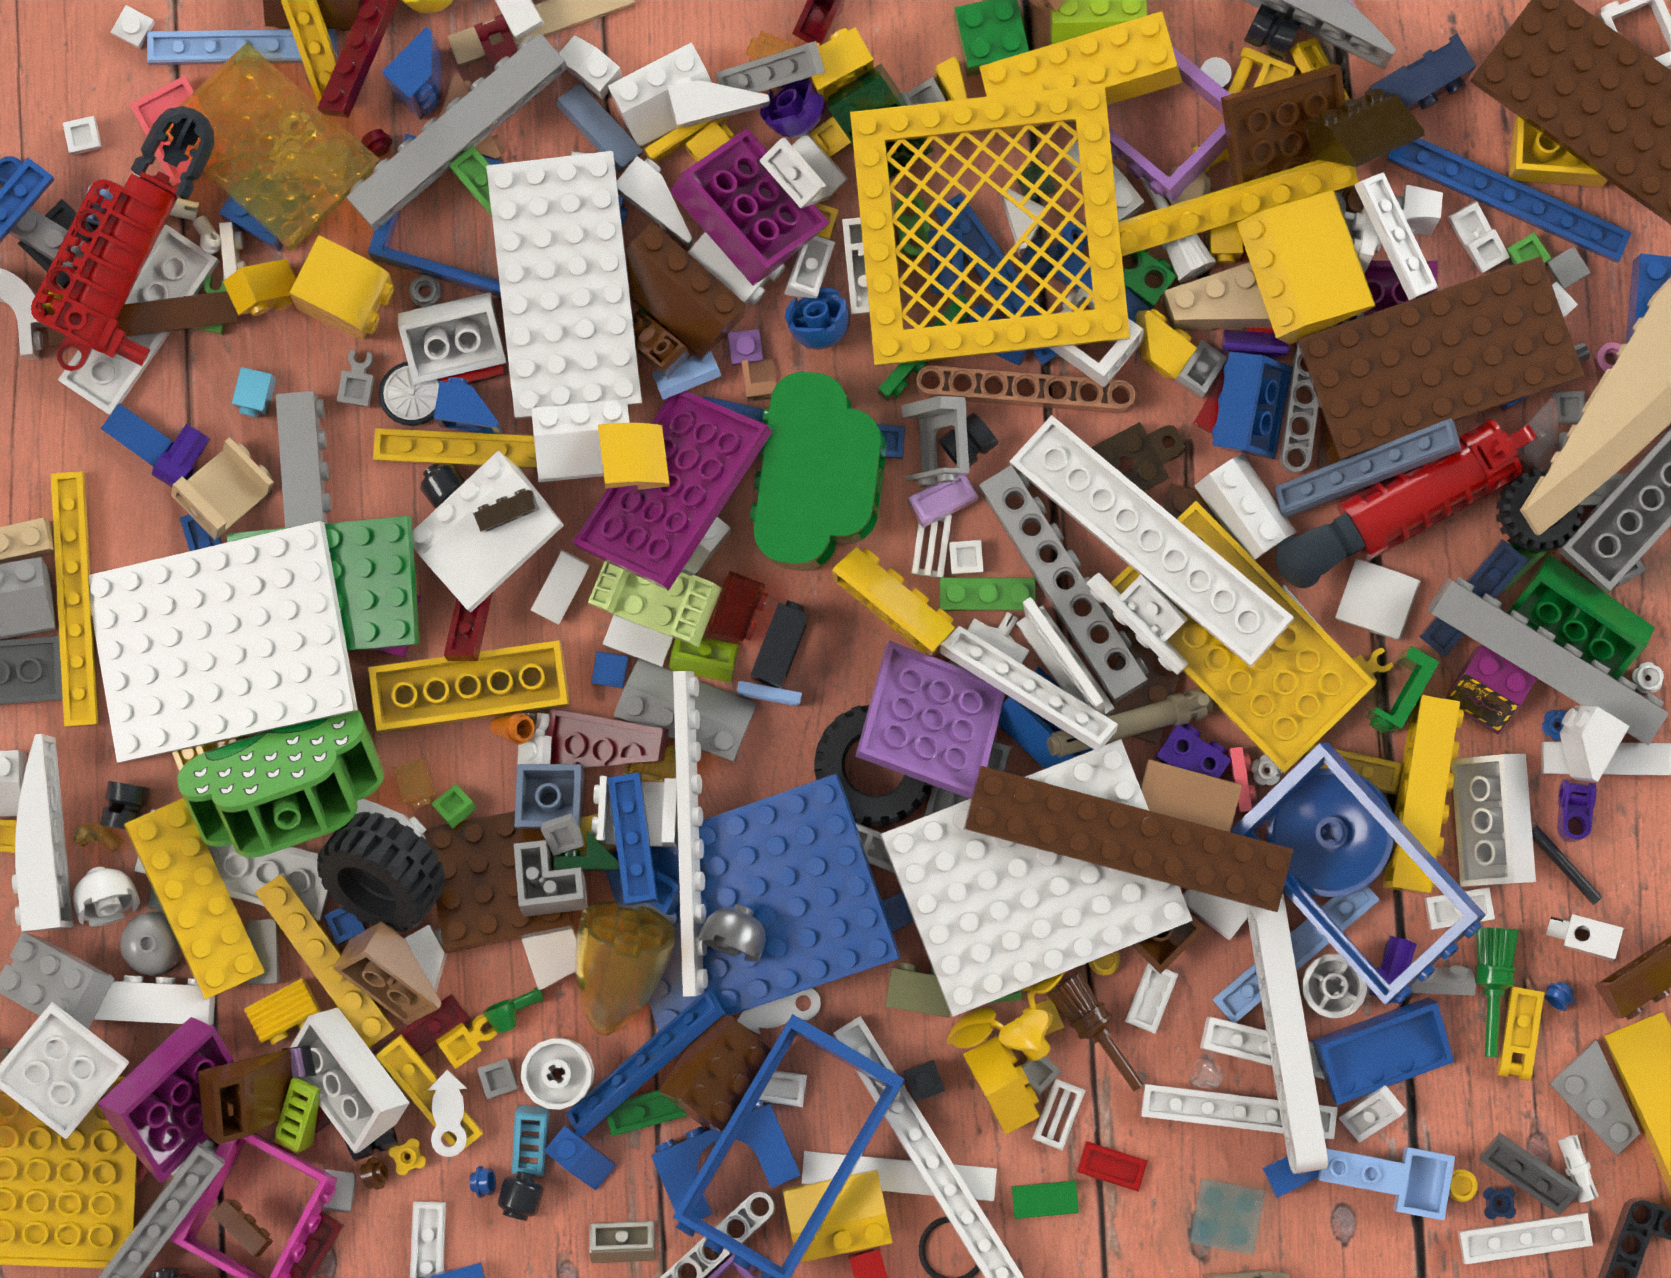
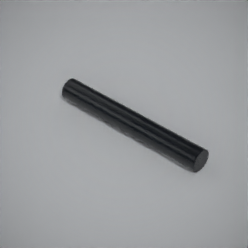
(1565, 865)

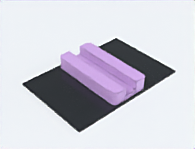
(302, 1061)

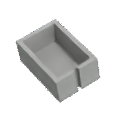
(51, 974)

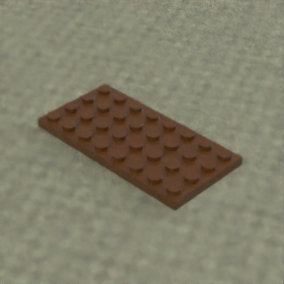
(1588, 96)
(1440, 357)

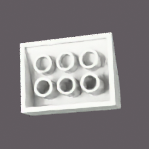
(478, 561)

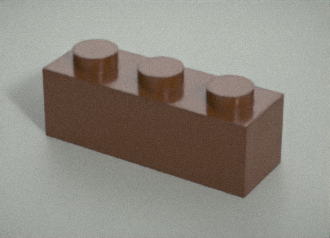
(243, 1227)

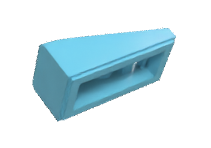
(536, 1113)

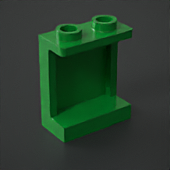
(1422, 670)

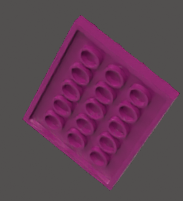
(661, 527)

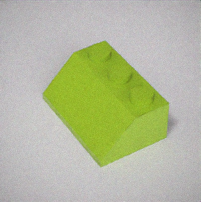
(1086, 16)

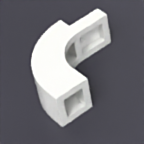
(20, 297)

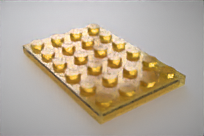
(276, 147)

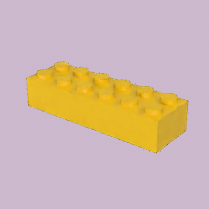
(1126, 57)
(460, 691)
(1424, 787)

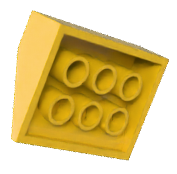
(1305, 265)
(892, 601)

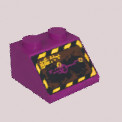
(1490, 688)

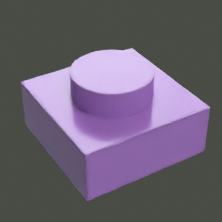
(745, 346)

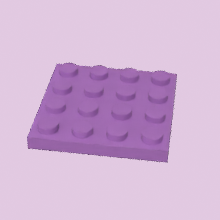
(930, 720)

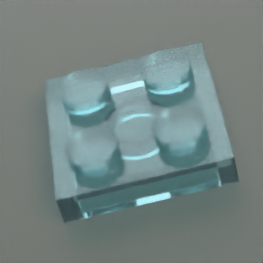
(1227, 1216)

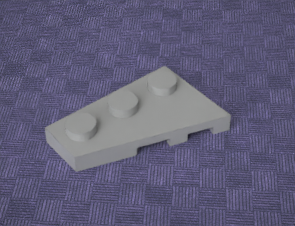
(1596, 1098)

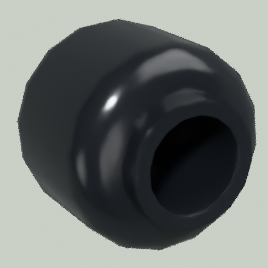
(440, 483)
(520, 1196)

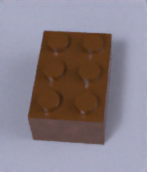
(715, 1072)

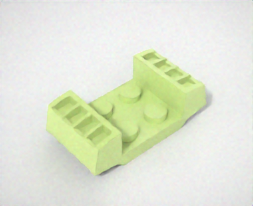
(676, 613)

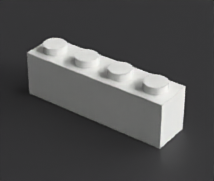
(155, 1001)

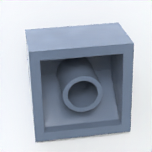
(548, 793)

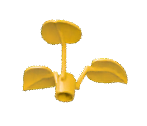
(1022, 1034)

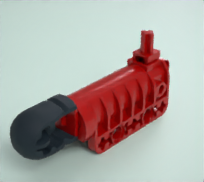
(120, 242)
(1406, 504)

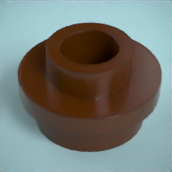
(374, 1174)

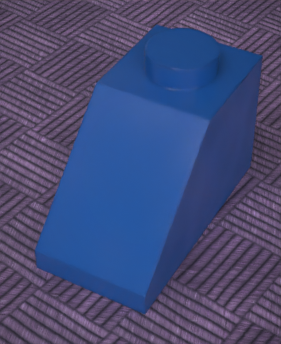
(580, 1157)

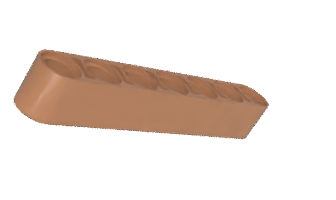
(1039, 382)

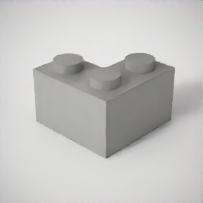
(541, 888)

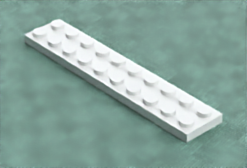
(1152, 541)

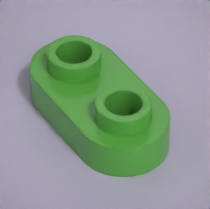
(909, 222)

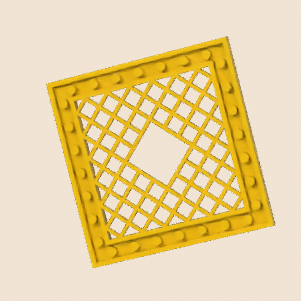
(877, 126)

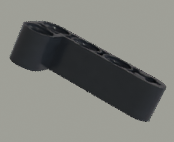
(1640, 1231)

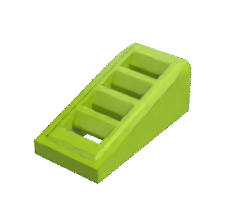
(288, 1132)

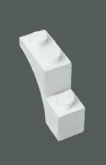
(1420, 209)

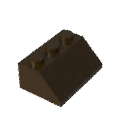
(1362, 129)

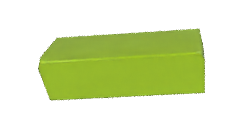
(710, 660)

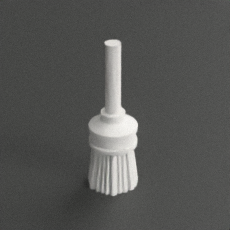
(1186, 254)

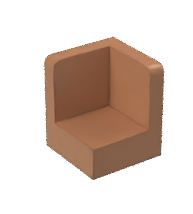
(759, 379)

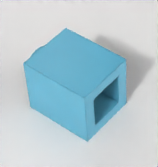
(253, 392)

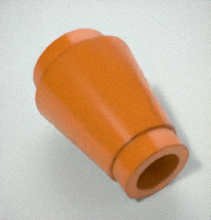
(515, 728)

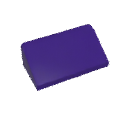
(1253, 343)

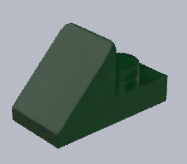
(596, 858)

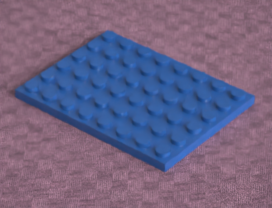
(809, 887)

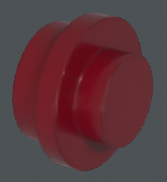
(377, 142)

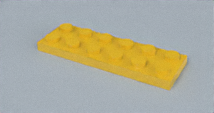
(194, 899)

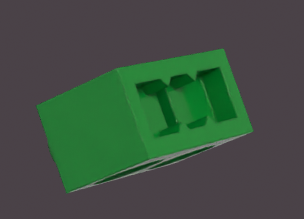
(1147, 265)

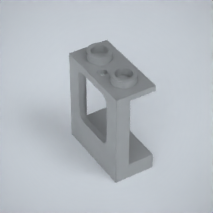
(934, 415)

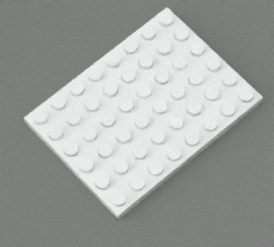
(221, 642)
(1017, 914)

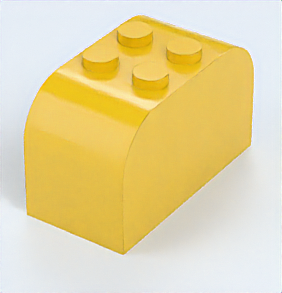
(341, 289)

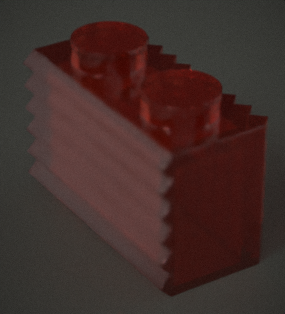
(737, 608)

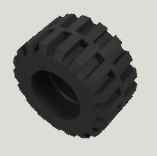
(1518, 528)

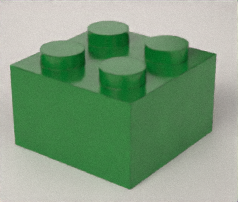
(989, 32)

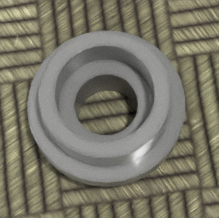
(424, 281)

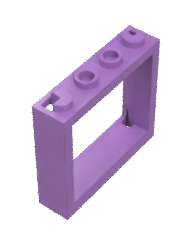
(1199, 160)

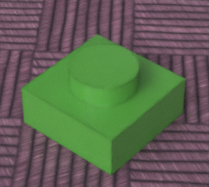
(1527, 249)
(454, 805)

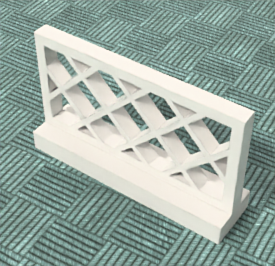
(1061, 658)

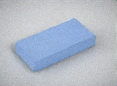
(687, 375)
(769, 693)

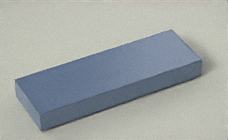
(598, 126)

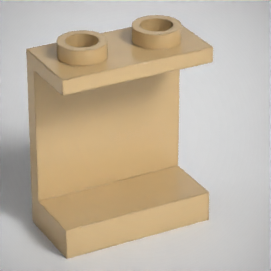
(223, 489)

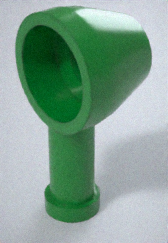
(503, 1014)

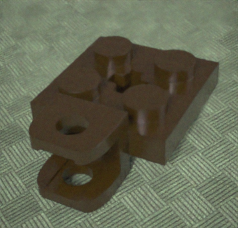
(1145, 450)

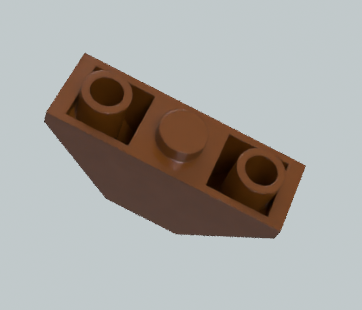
(658, 345)

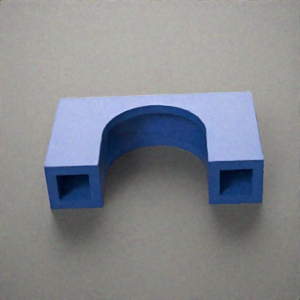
(761, 1132)

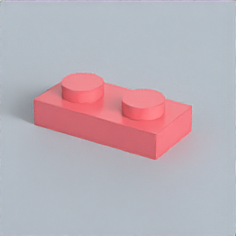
(1239, 766)

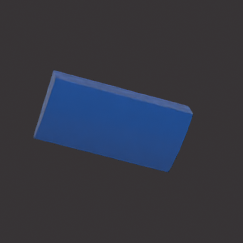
(1383, 1050)

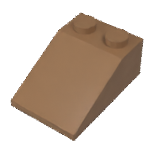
(388, 972)

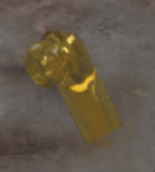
(95, 832)

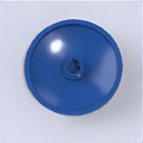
(1332, 837)

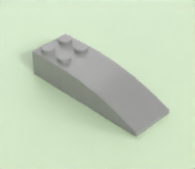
(1337, 24)

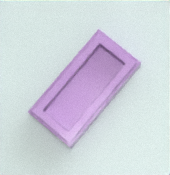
(942, 500)

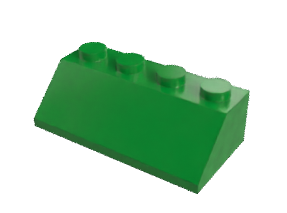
(1582, 617)

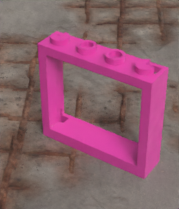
(188, 1229)

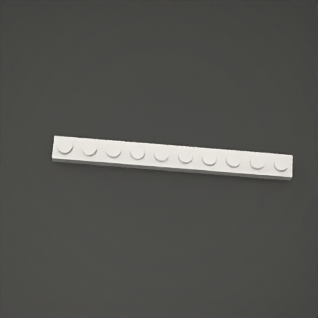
(689, 845)
(933, 1163)

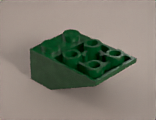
(869, 92)

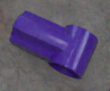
(181, 456)
(1396, 959)

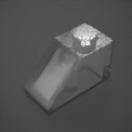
(1545, 426)

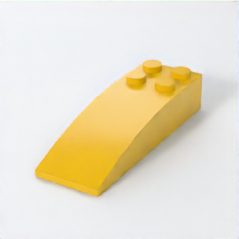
(1644, 1064)

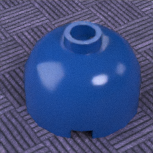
(819, 320)

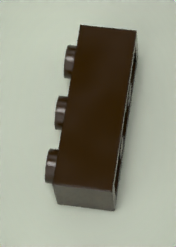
(506, 510)

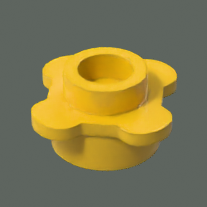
(416, 1160)

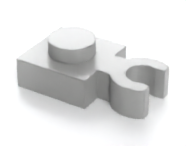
(356, 386)

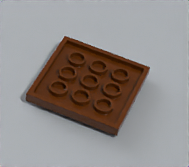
(1269, 122)
(481, 884)

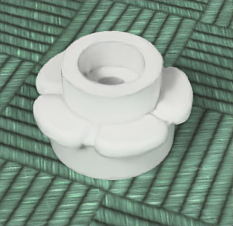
(1654, 672)
(1265, 778)

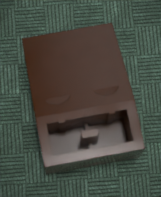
(244, 1095)

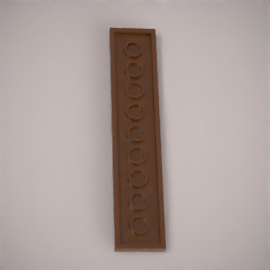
(1128, 839)

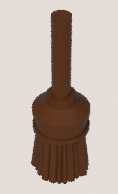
(1091, 1020)

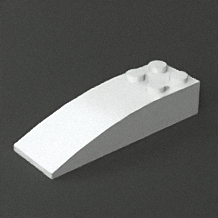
(41, 845)

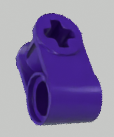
(1575, 807)

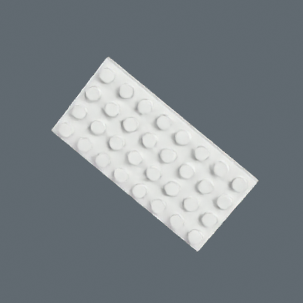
(563, 282)

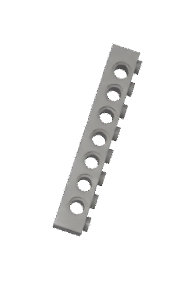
(1012, 483)

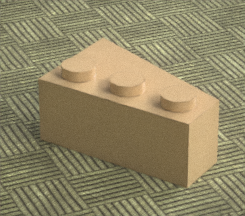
(1218, 301)

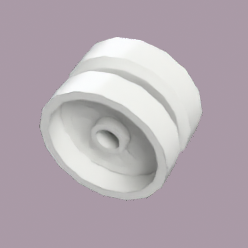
(539, 1079)

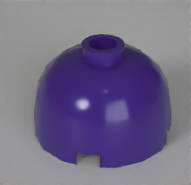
(794, 109)

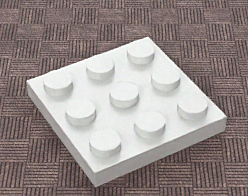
(59, 1070)

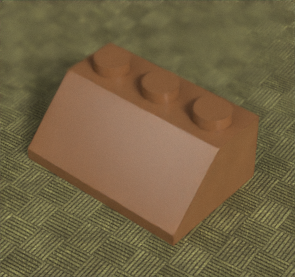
(1190, 795)

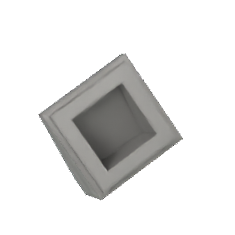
(344, 1193)

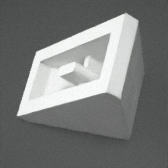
(1018, 220)

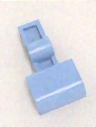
(1418, 1181)

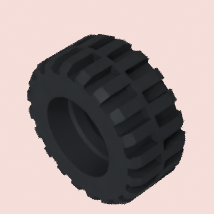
(866, 809)
(381, 871)

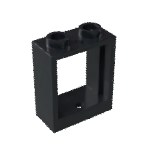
(780, 644)

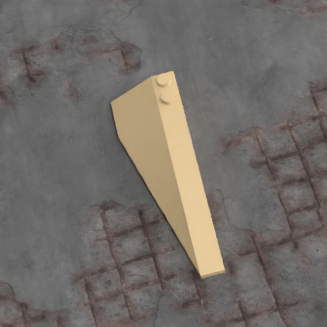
(1616, 422)

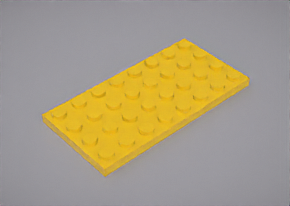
(1292, 689)

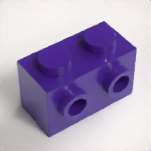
(1189, 752)

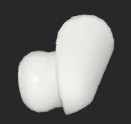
(210, 241)

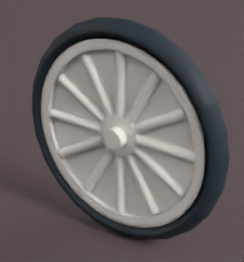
(406, 401)

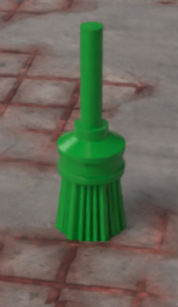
(1495, 975)

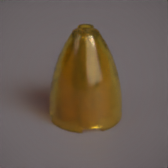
(619, 962)

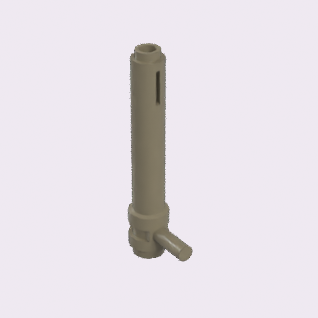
(1174, 710)

